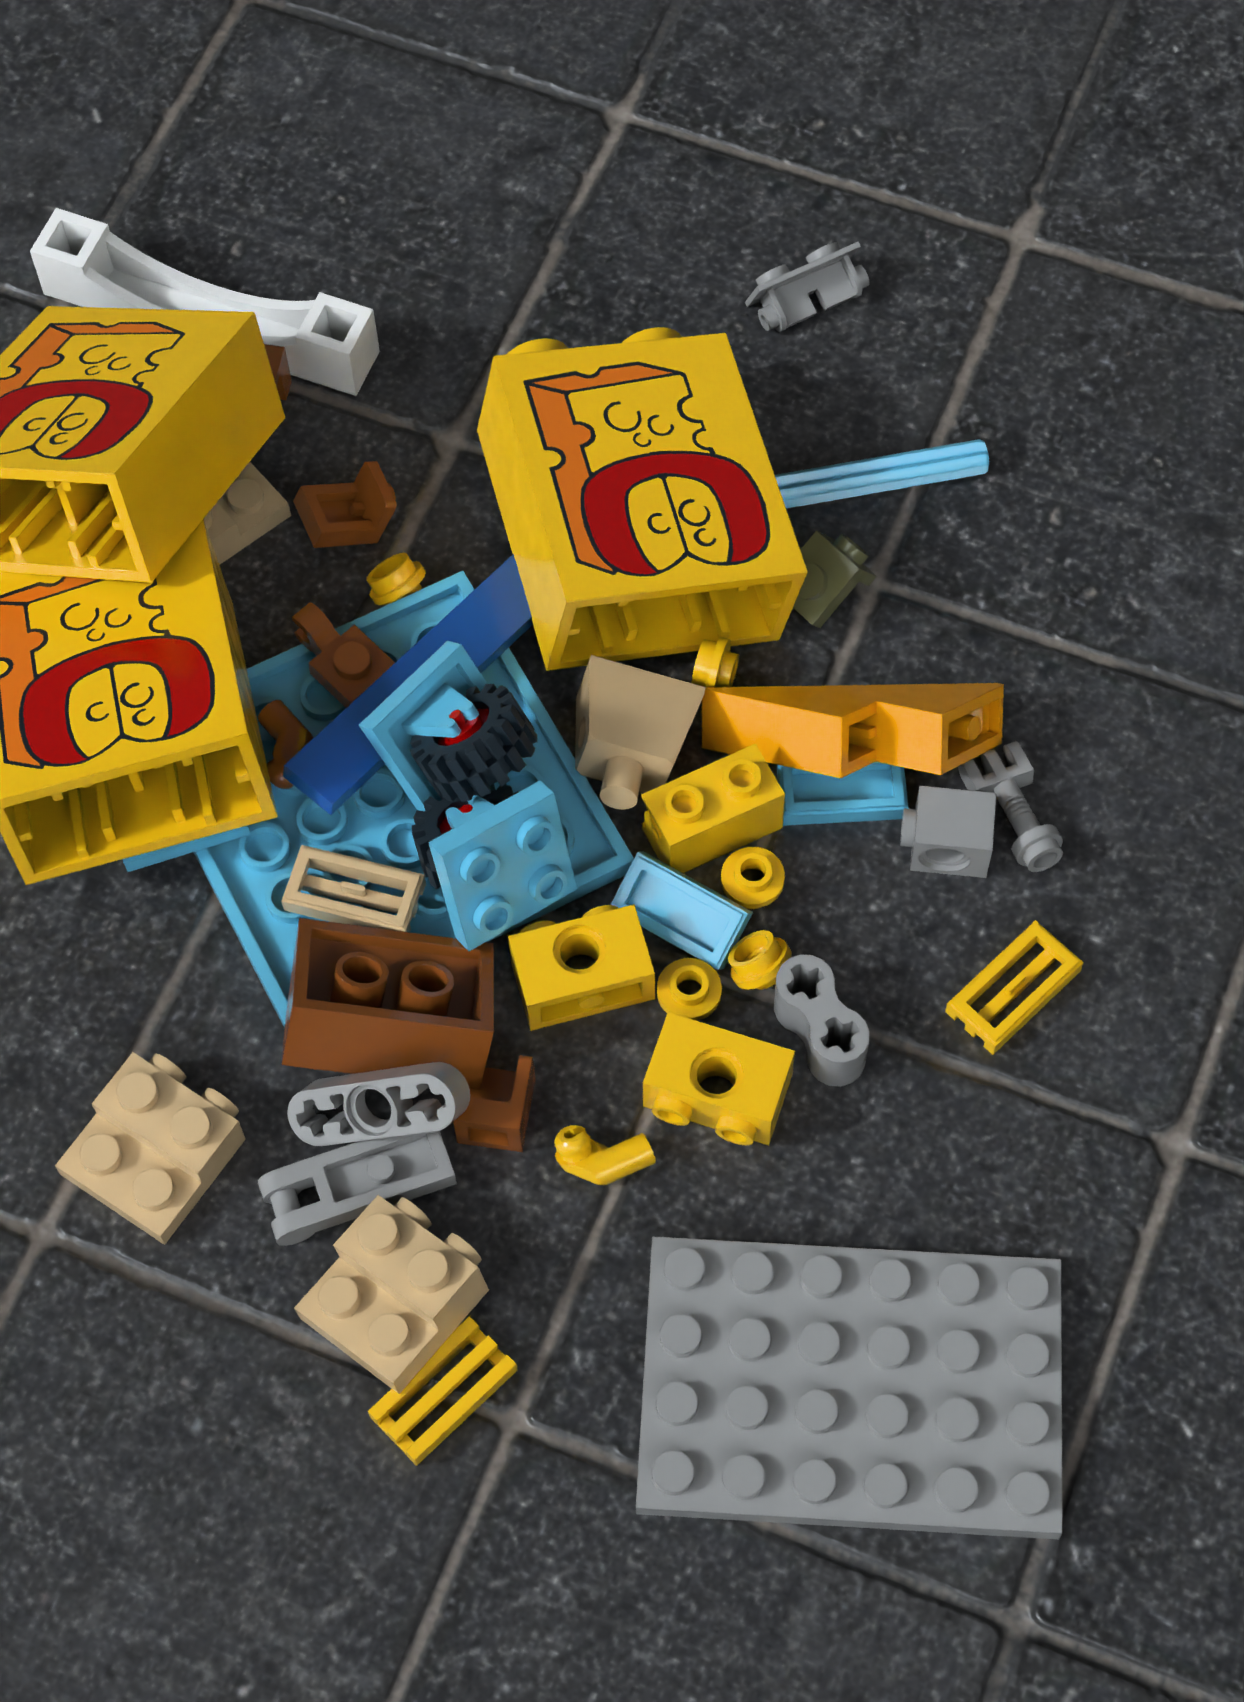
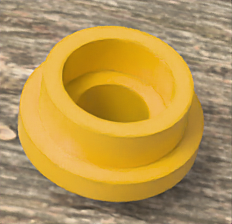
(395, 579)
(715, 664)
(752, 893)
(757, 960)
(690, 1006)

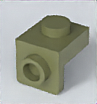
(832, 574)

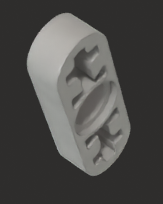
(399, 1088)

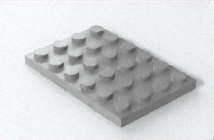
(852, 1388)

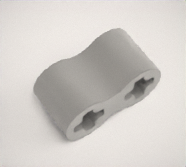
(821, 1020)

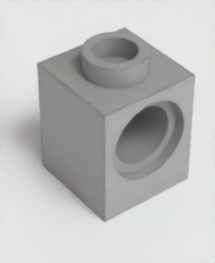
(950, 831)

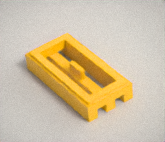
(979, 1022)
(391, 1402)

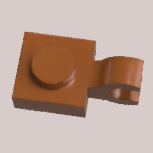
(344, 662)

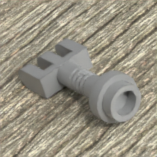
(1036, 844)

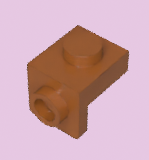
(347, 511)

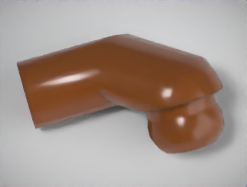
(289, 738)

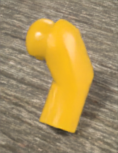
(597, 1162)

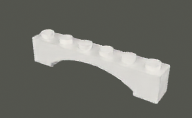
(91, 267)

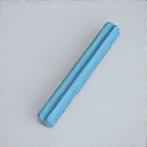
(883, 473)

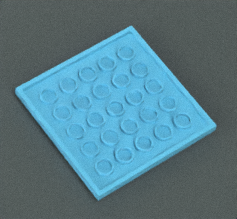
(377, 819)

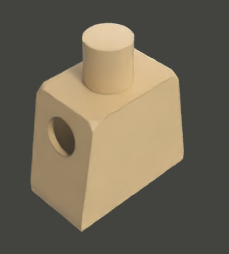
(630, 728)

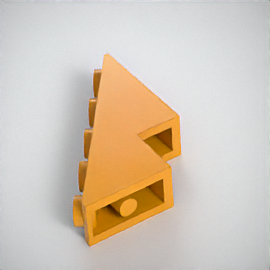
(852, 726)

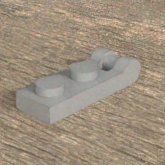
(352, 1179)

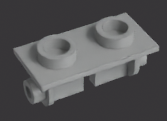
(787, 292)

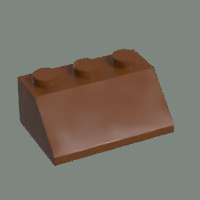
(387, 1001)

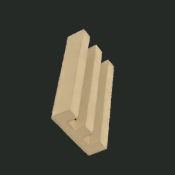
(359, 869)

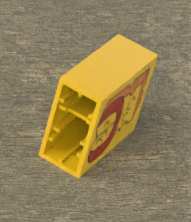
(125, 434)
(638, 497)
(124, 716)

